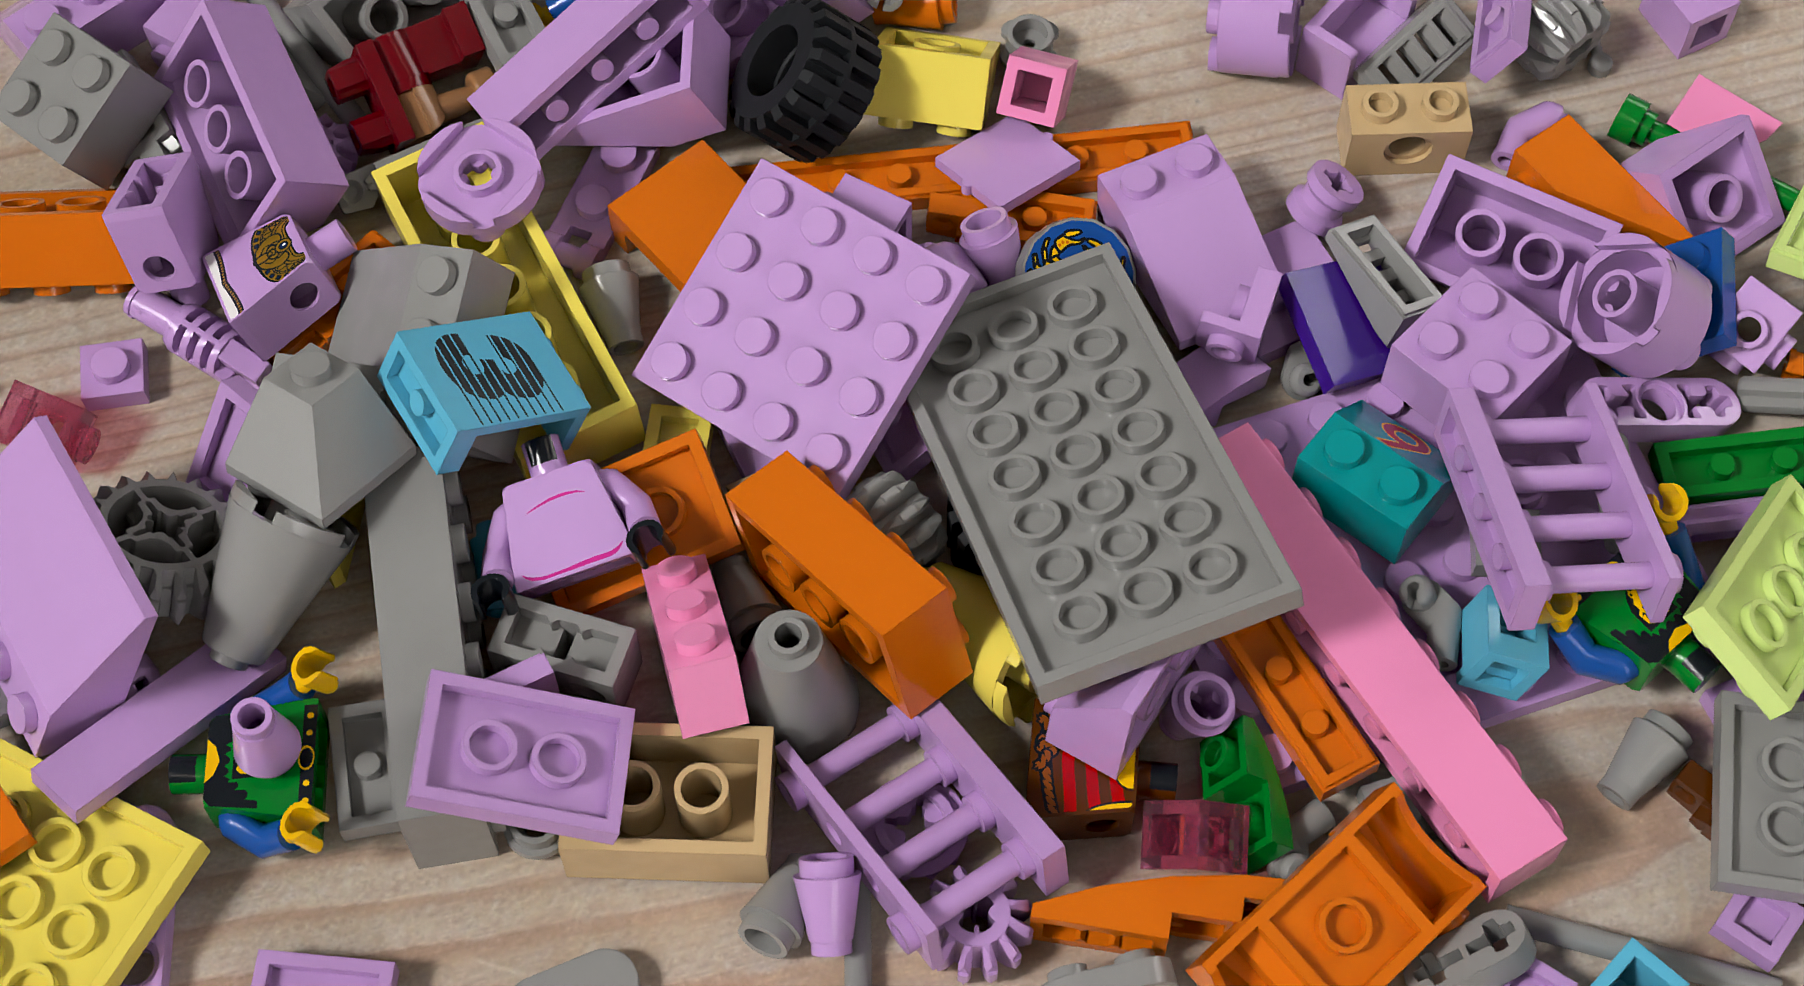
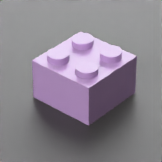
(1480, 341)

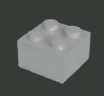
(81, 101)

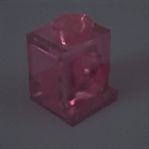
(28, 402)
(1195, 837)

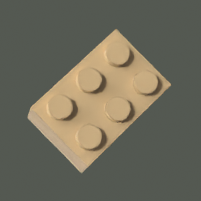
(689, 809)

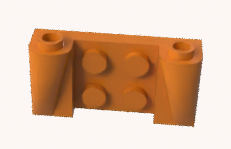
(1349, 909)

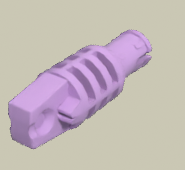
(197, 336)

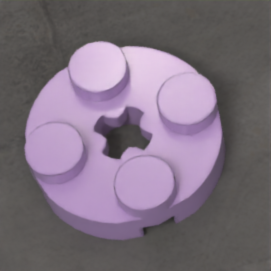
(485, 208)

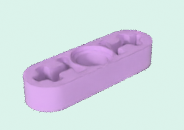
(1678, 400)

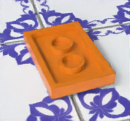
(688, 507)

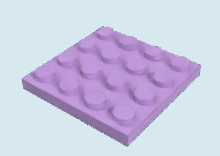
(804, 326)

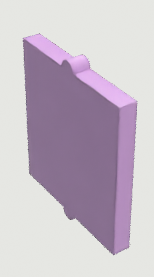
(1007, 163)

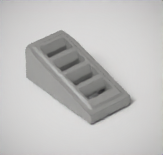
(1441, 28)
(1390, 296)

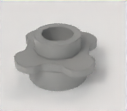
(1028, 30)

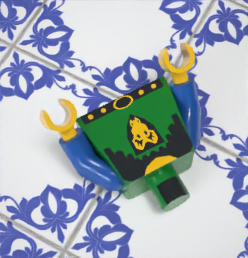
(1609, 631)
(275, 812)

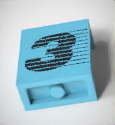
(479, 382)

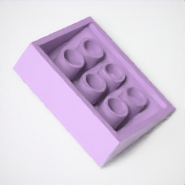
(67, 597)

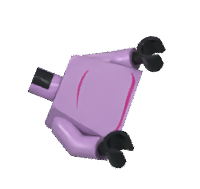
(563, 528)

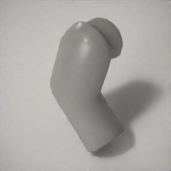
(1297, 374)
(1436, 615)
(1306, 826)

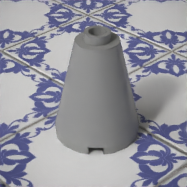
(266, 575)
(799, 685)

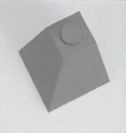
(318, 437)

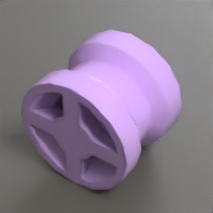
(1324, 197)

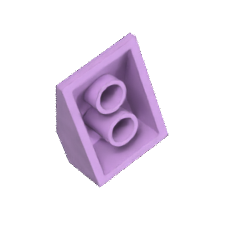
(670, 98)
(1185, 233)

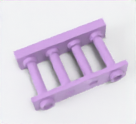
(1509, 535)
(987, 802)

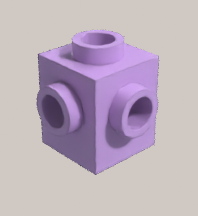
(1776, 320)

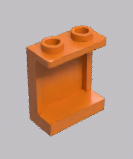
(677, 211)

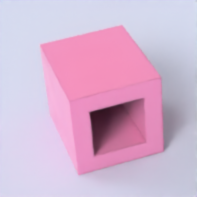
(1037, 86)

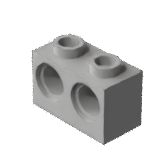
(587, 653)

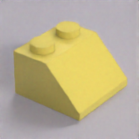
(934, 81)

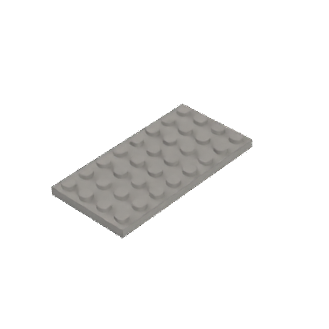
(1091, 478)

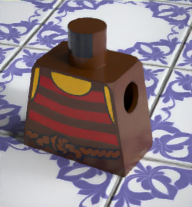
(1082, 800)

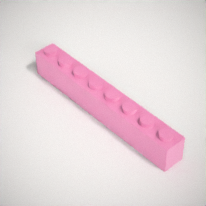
(1395, 689)

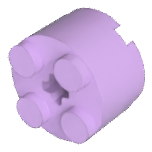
(1254, 36)
(1637, 306)

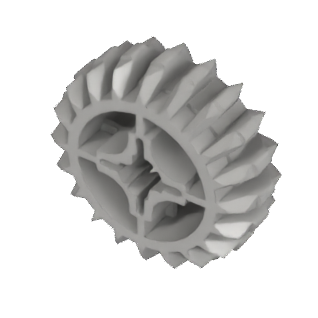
(168, 537)

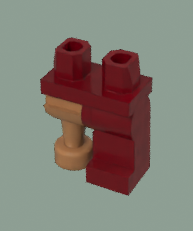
(398, 76)

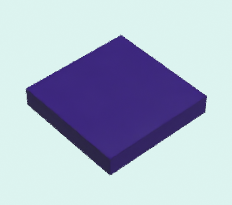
(1333, 327)

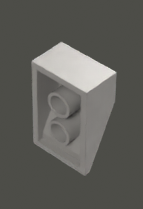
(413, 290)

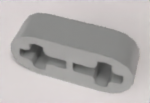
(1469, 953)

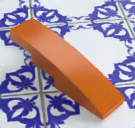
(1148, 911)

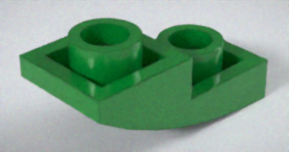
(1242, 772)

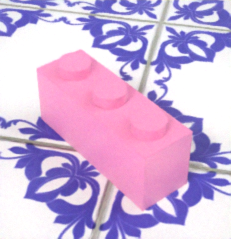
(695, 645)

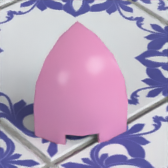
(1711, 103)

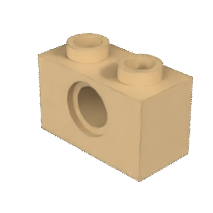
(1403, 127)

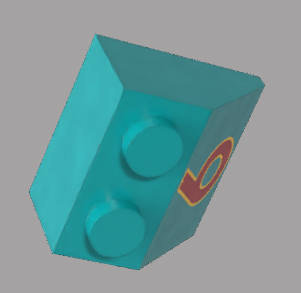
(1374, 478)

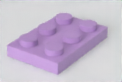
(521, 757)

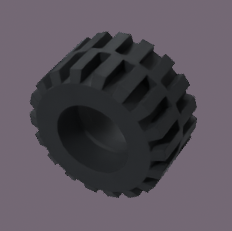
(805, 79)

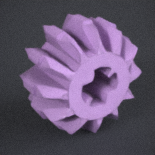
(998, 943)

